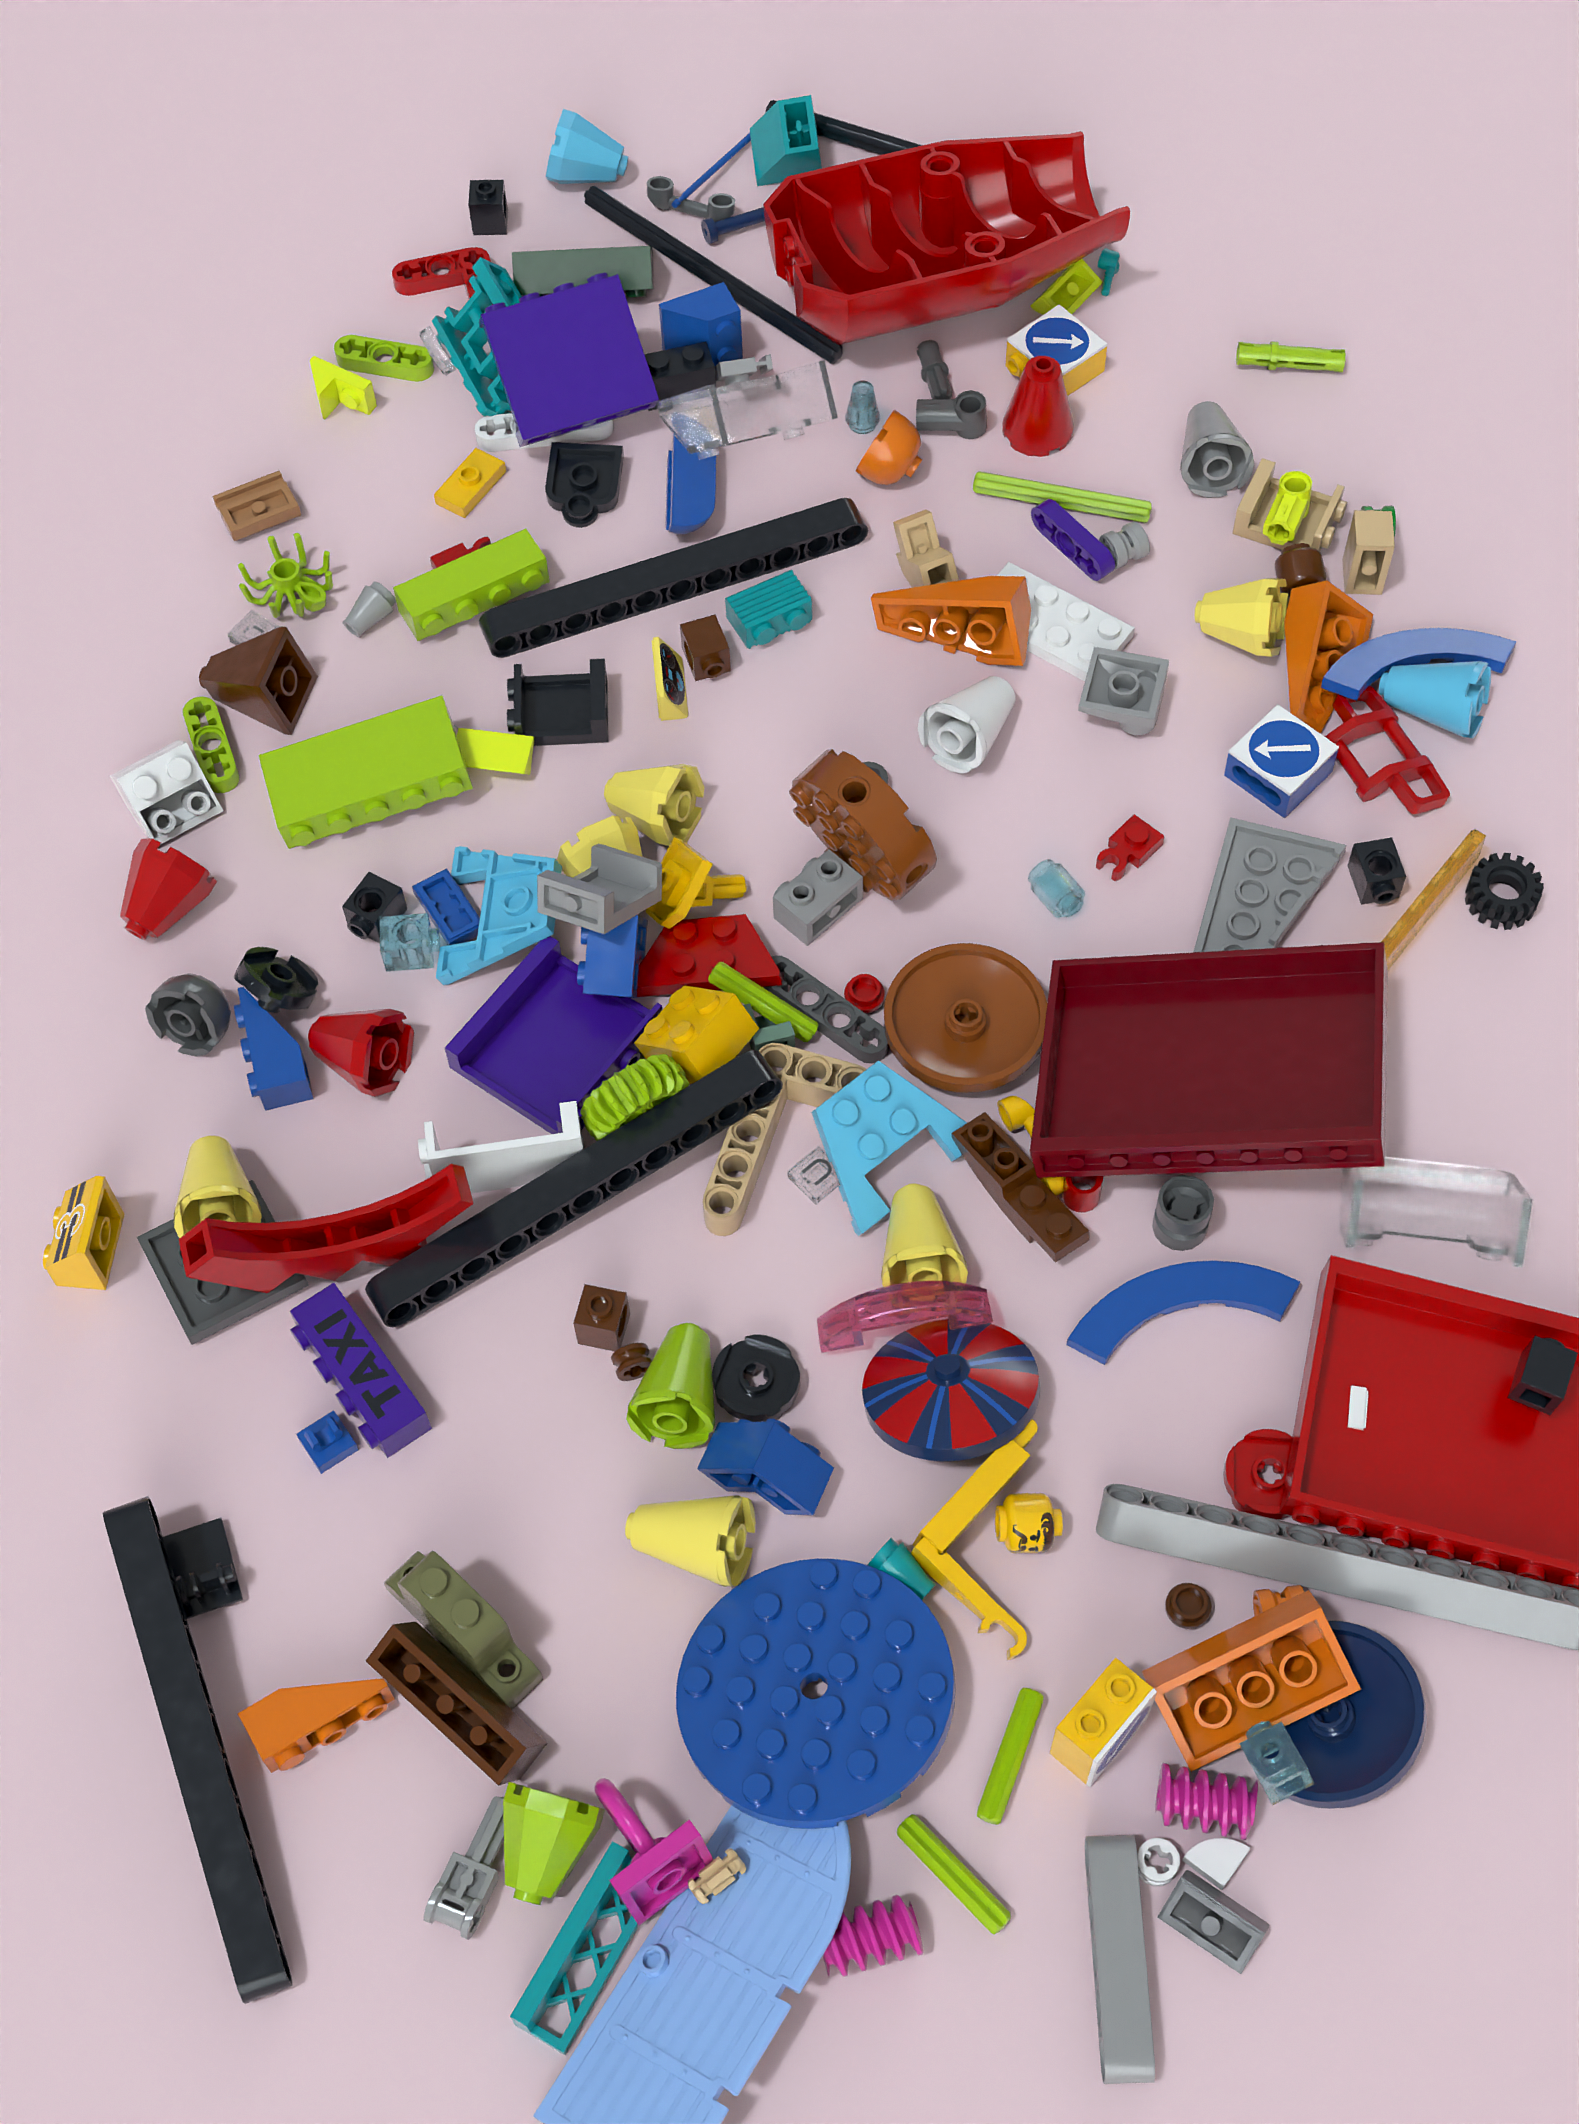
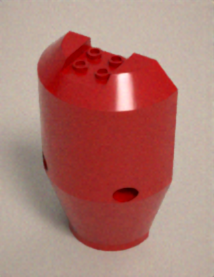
(933, 231)

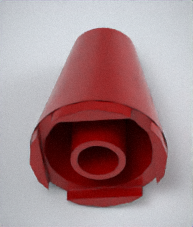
(1039, 410)

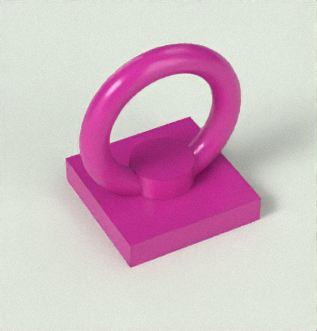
(660, 1865)

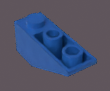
(276, 1057)

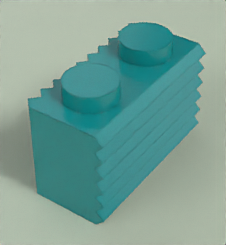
(769, 609)

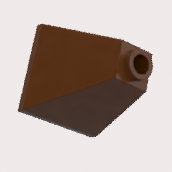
(262, 679)

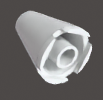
(966, 724)

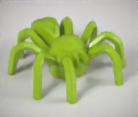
(289, 577)

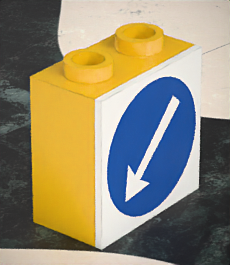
(1064, 339)
(1102, 1722)

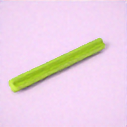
(1065, 496)

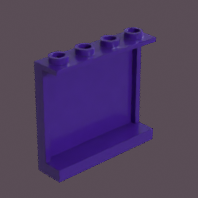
(569, 358)
(546, 1039)

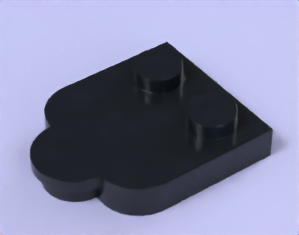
(583, 480)

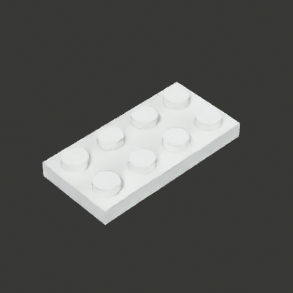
(1067, 628)

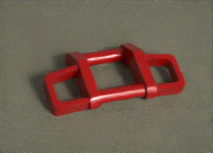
(1395, 774)

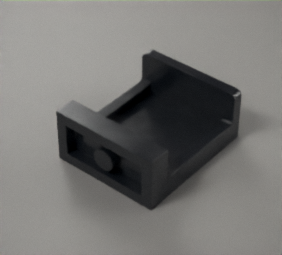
(560, 706)

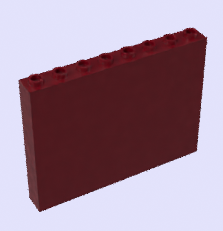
(1214, 1062)

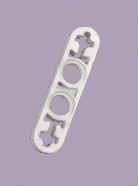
(502, 441)

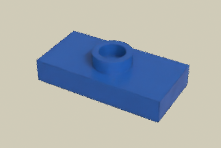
(447, 907)

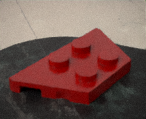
(694, 947)

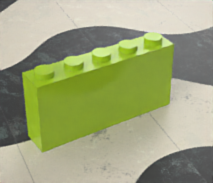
(364, 772)

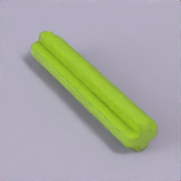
(762, 1001)
(1010, 1756)
(953, 1874)

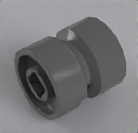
(1183, 1212)

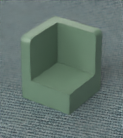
(770, 1032)

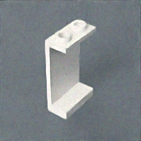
(506, 1162)

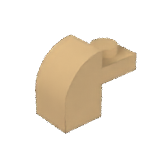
(920, 552)

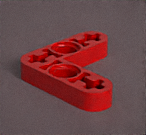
(457, 261)

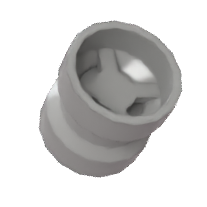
(1127, 543)

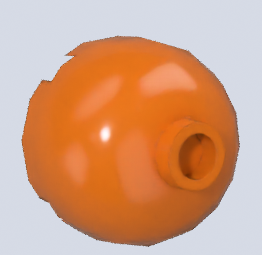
(892, 452)

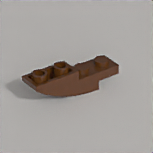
(1016, 1189)

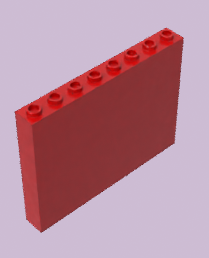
(1442, 1445)

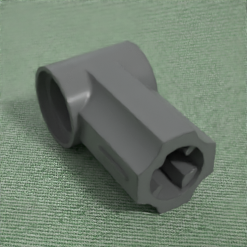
(963, 414)

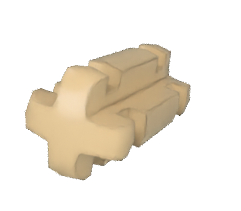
(716, 1876)

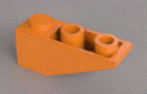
(304, 1716)

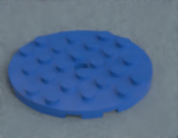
(829, 1755)

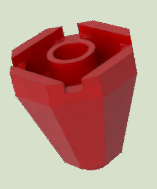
(161, 889)
(364, 1047)

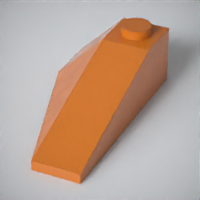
(970, 615)
(1318, 631)

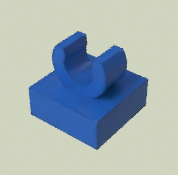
(327, 1442)

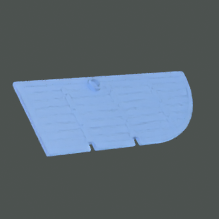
(709, 1983)

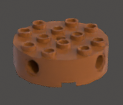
(863, 823)

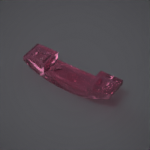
(899, 1305)

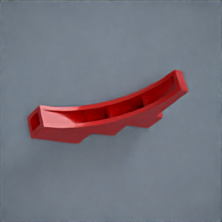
(324, 1246)

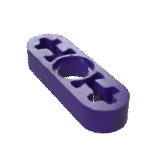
(1073, 539)

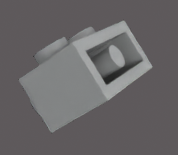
(817, 896)

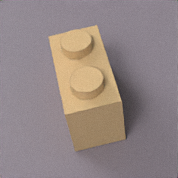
(1368, 552)

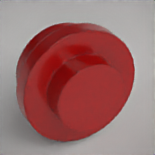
(865, 992)

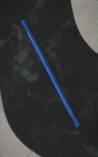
(712, 170)

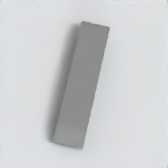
(1119, 1960)

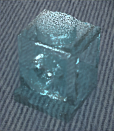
(1284, 1773)

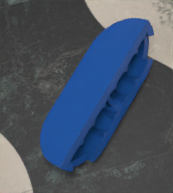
(688, 490)

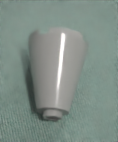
(1214, 452)

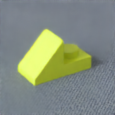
(338, 386)

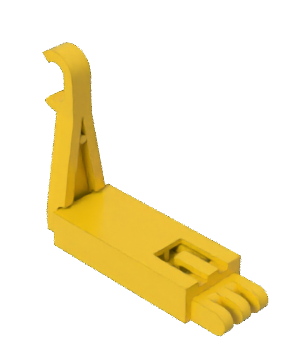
(956, 1517)

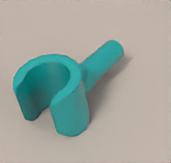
(1109, 262)

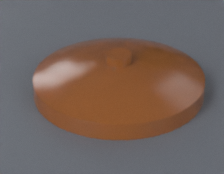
(965, 1017)

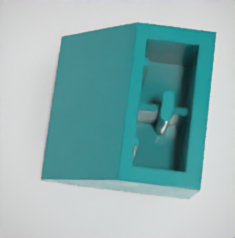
(785, 141)

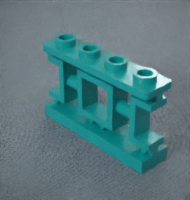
(466, 351)

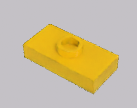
(470, 482)

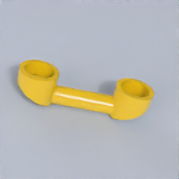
(1019, 1113)

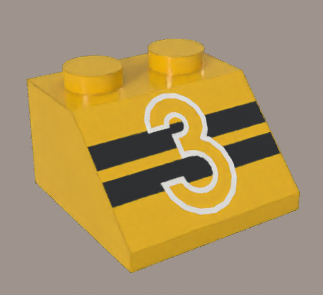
(84, 1236)

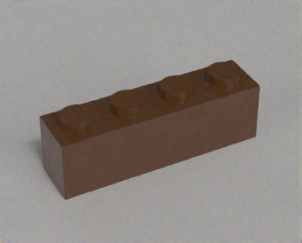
(456, 1702)

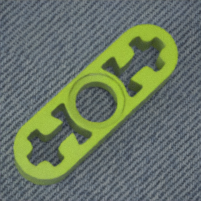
(360, 352)
(213, 730)

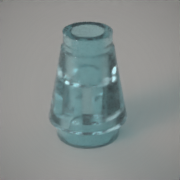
(862, 410)

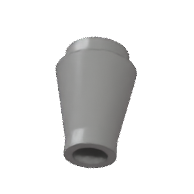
(371, 607)

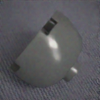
(189, 1013)

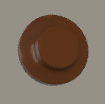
(1188, 1605)

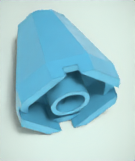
(584, 153)

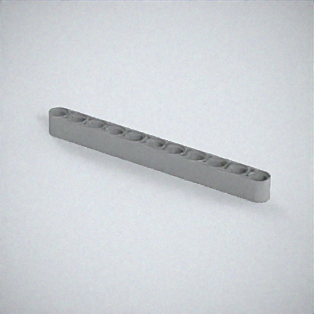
(1341, 1565)

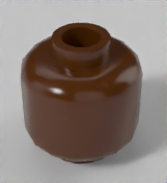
(1299, 566)

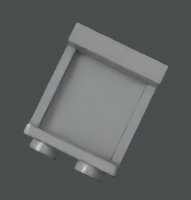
(603, 895)

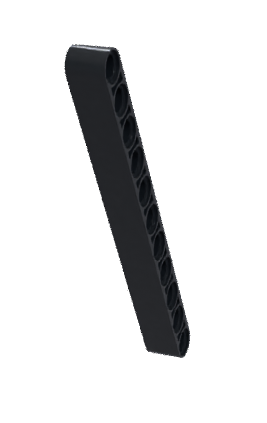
(672, 577)
(572, 1188)
(197, 1752)

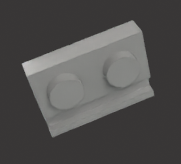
(740, 369)

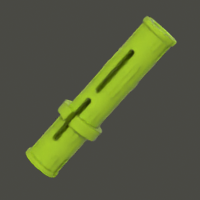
(1283, 356)

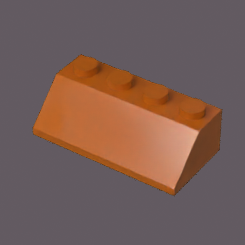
(1253, 1673)

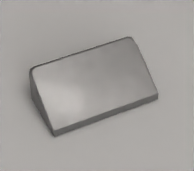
(1213, 1921)

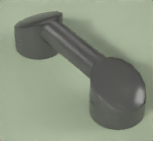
(661, 190)

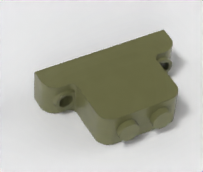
(463, 1624)

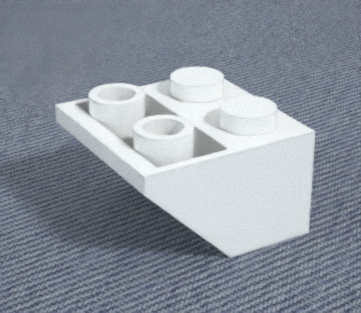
(167, 792)

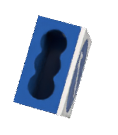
(1281, 761)

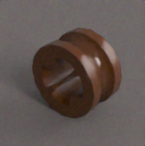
(631, 1361)

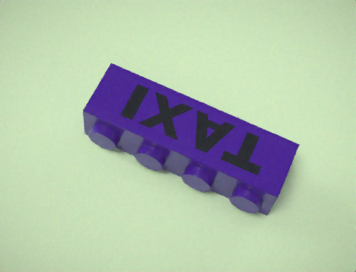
(360, 1371)

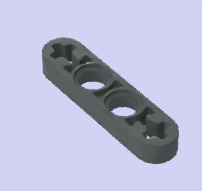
(827, 1005)

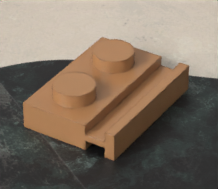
(256, 505)

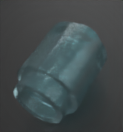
(1056, 888)

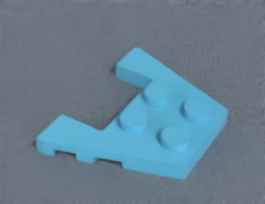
(507, 914)
(870, 1123)

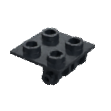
(203, 1568)

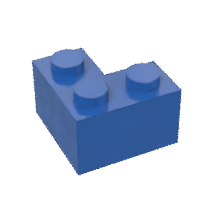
(613, 959)
(768, 1462)

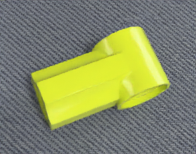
(1288, 507)

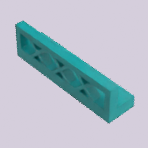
(566, 1952)

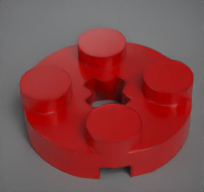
(1241, 1470)

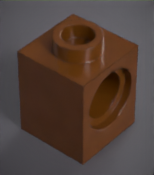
(705, 647)
(601, 1318)

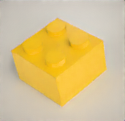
(698, 1030)

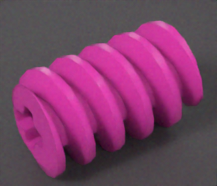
(1206, 1801)
(873, 1936)

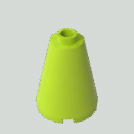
(676, 1391)

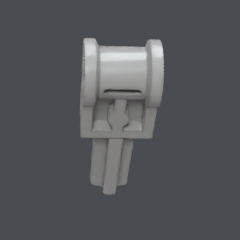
(469, 1879)

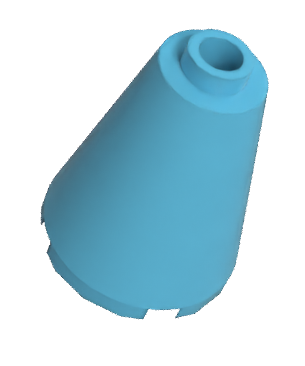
(1440, 693)

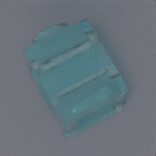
(401, 929)

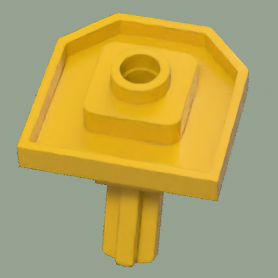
(689, 884)

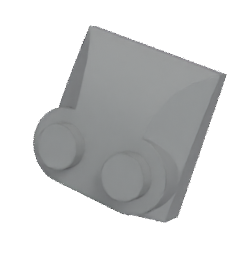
(1124, 689)

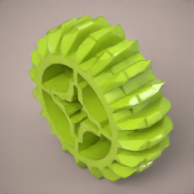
(631, 1094)

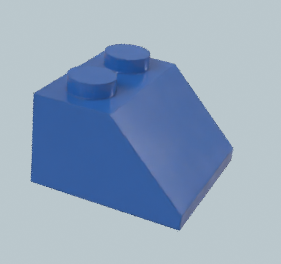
(704, 317)

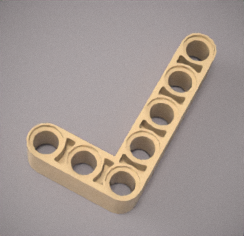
(750, 1156)

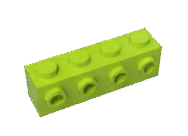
(471, 584)

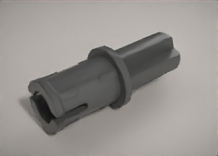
(934, 370)

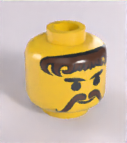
(1027, 1523)

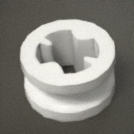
(1164, 1849)

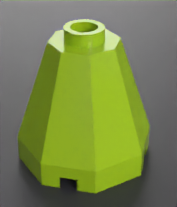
(544, 1840)

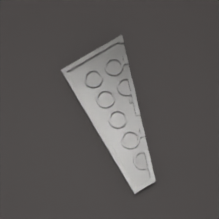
(1262, 885)

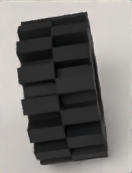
(1509, 873)

